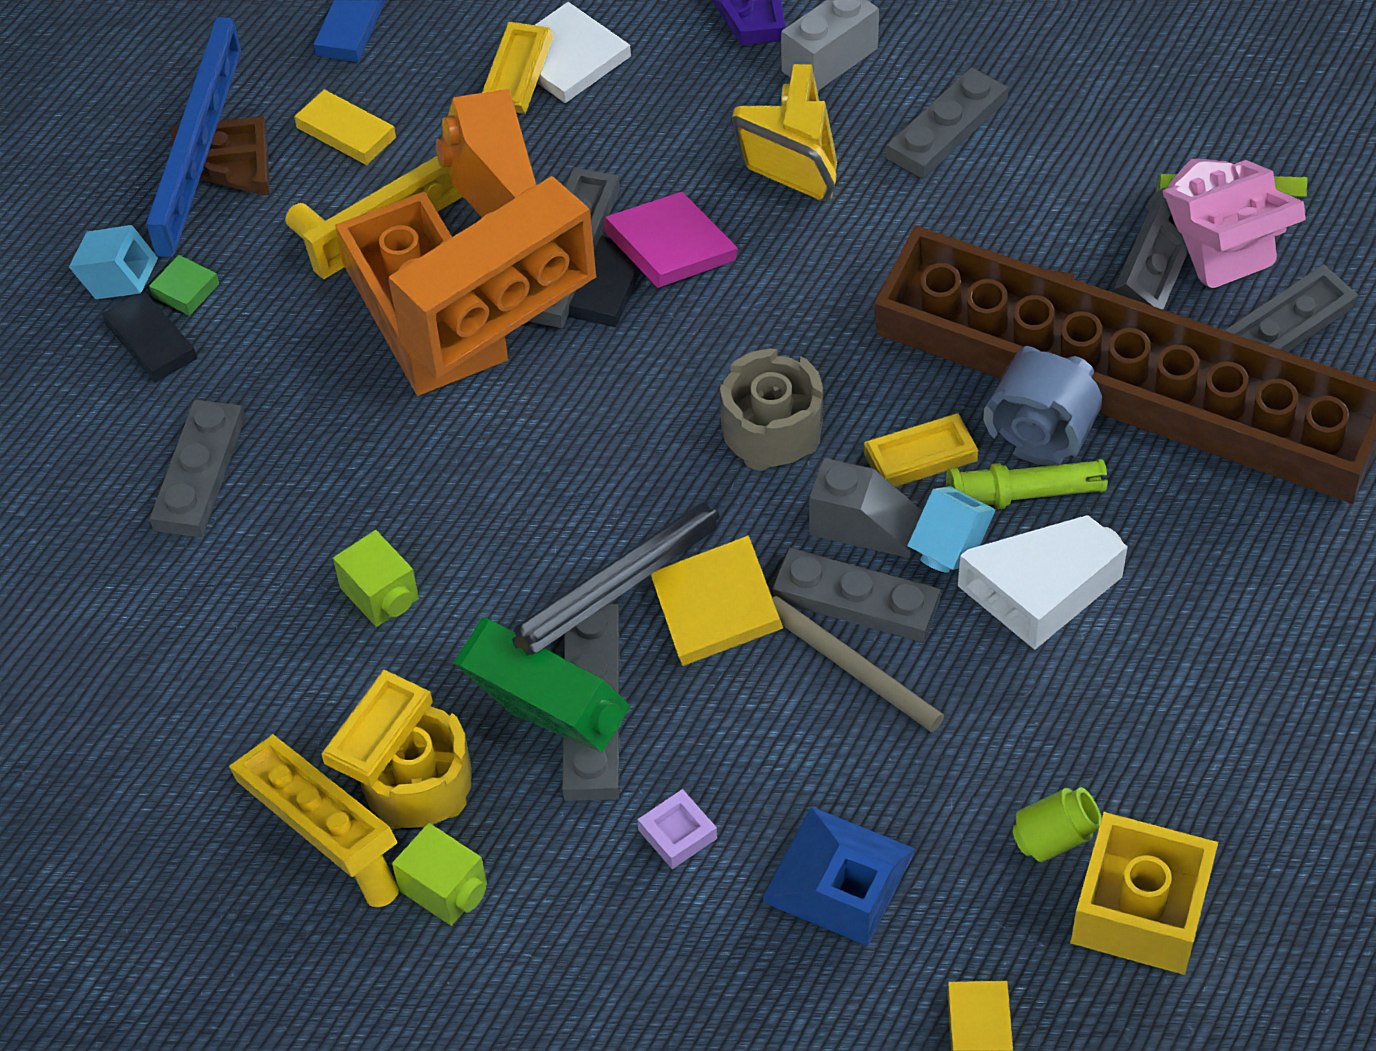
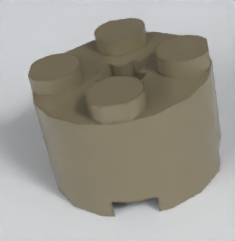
(771, 409)

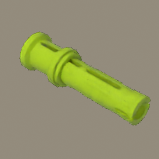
(1000, 486)

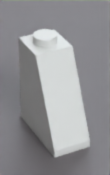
(1043, 575)

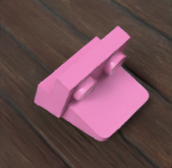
(1230, 217)

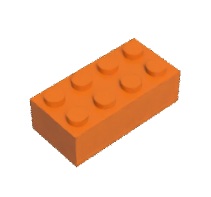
(379, 246)
(493, 276)

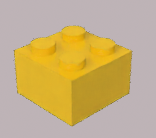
(1143, 893)

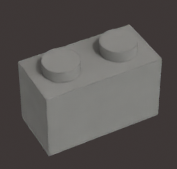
(831, 38)

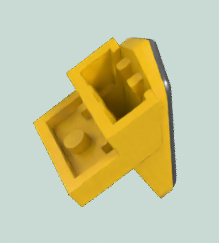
(790, 140)

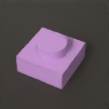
(677, 829)

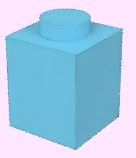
(113, 262)
(949, 527)

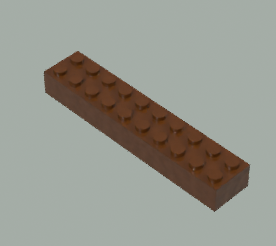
(1147, 362)

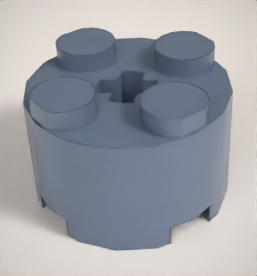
(1044, 405)

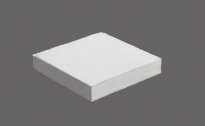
(578, 53)

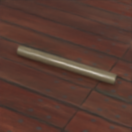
(858, 666)

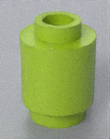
(1056, 824)

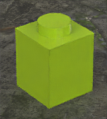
(376, 578)
(440, 874)

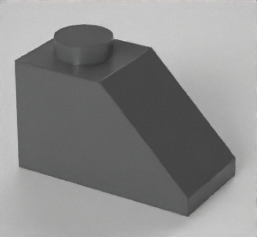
(861, 509)

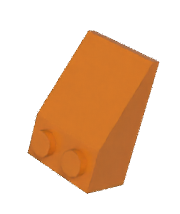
(485, 150)

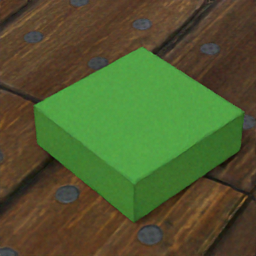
(184, 285)

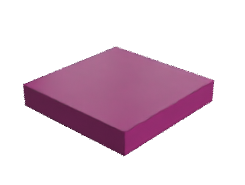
(670, 239)

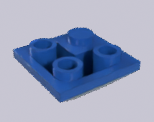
(838, 876)

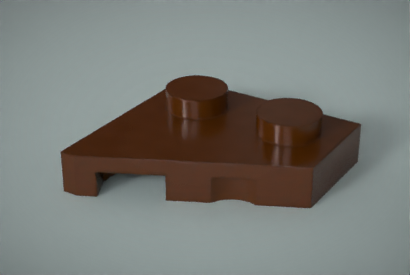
(238, 155)

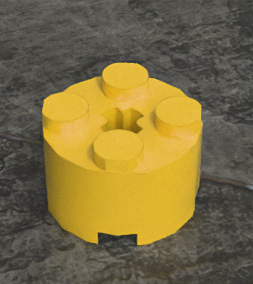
(425, 776)

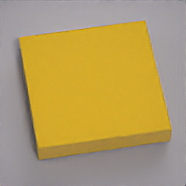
(716, 600)

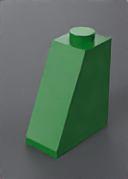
(542, 687)

